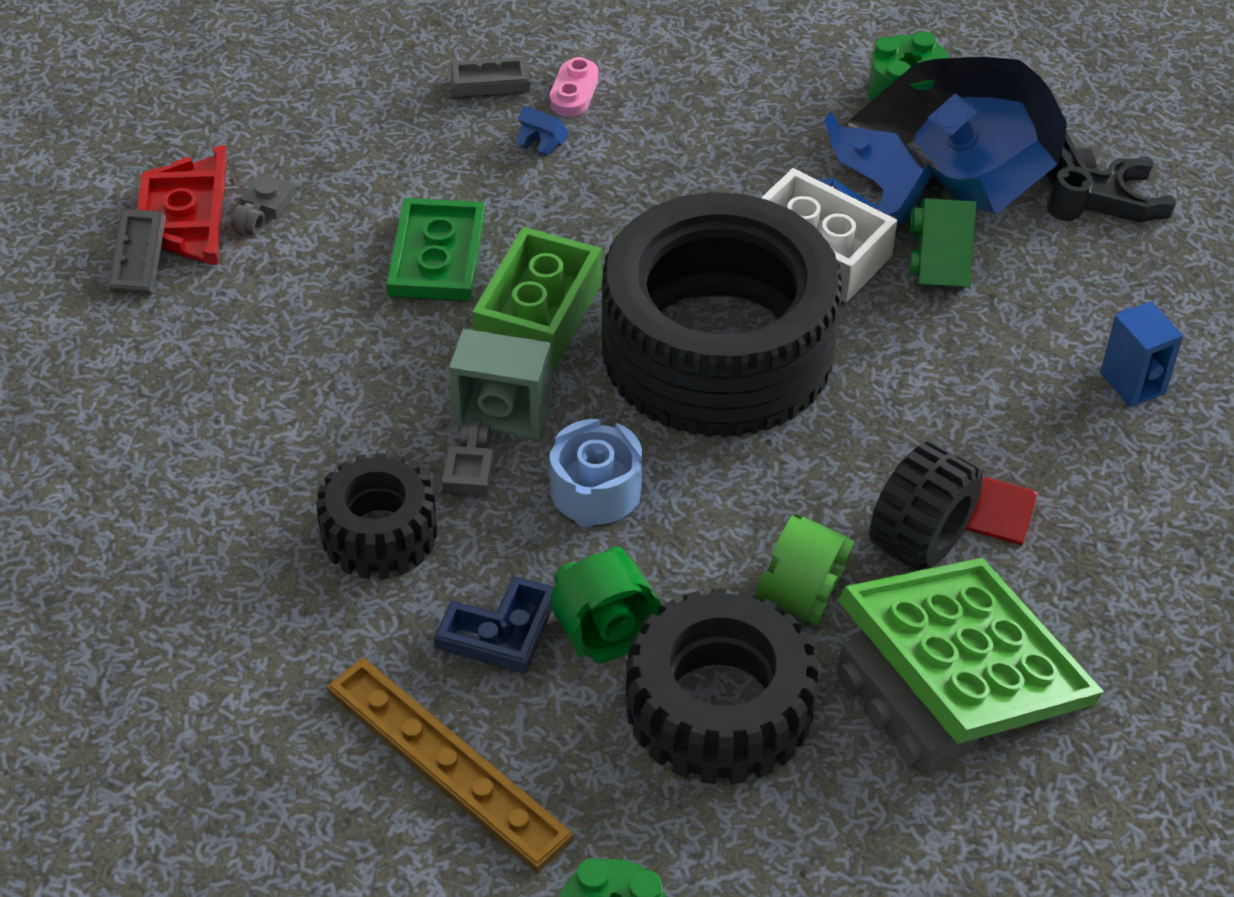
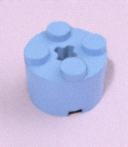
(595, 472)

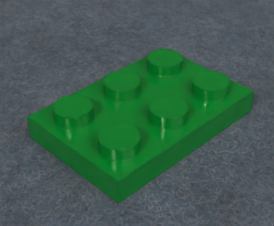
(436, 249)

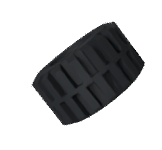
(925, 506)
(382, 542)

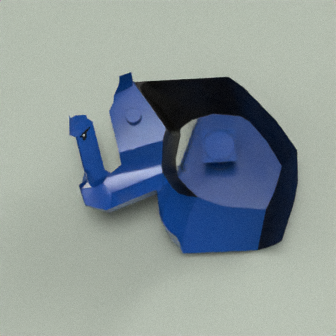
(981, 124)

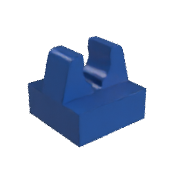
(542, 125)

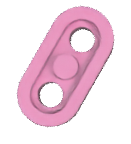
(574, 87)

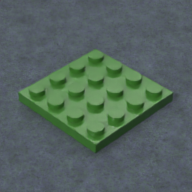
(969, 648)

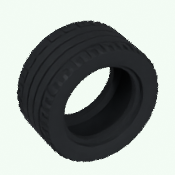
(731, 248)

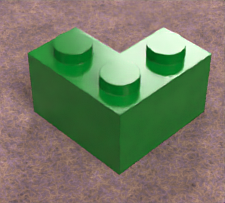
(944, 241)

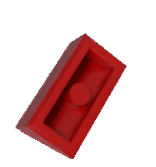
(1003, 511)

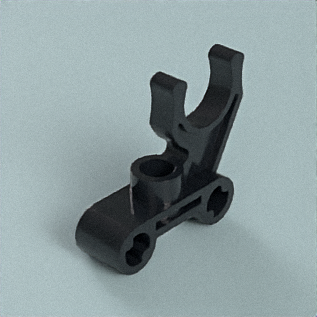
(1082, 185)

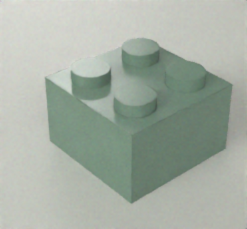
(501, 382)

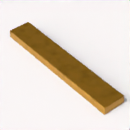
(451, 765)

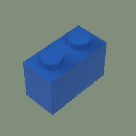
(1141, 353)

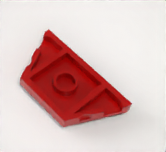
(191, 201)

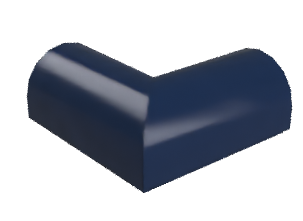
(499, 637)

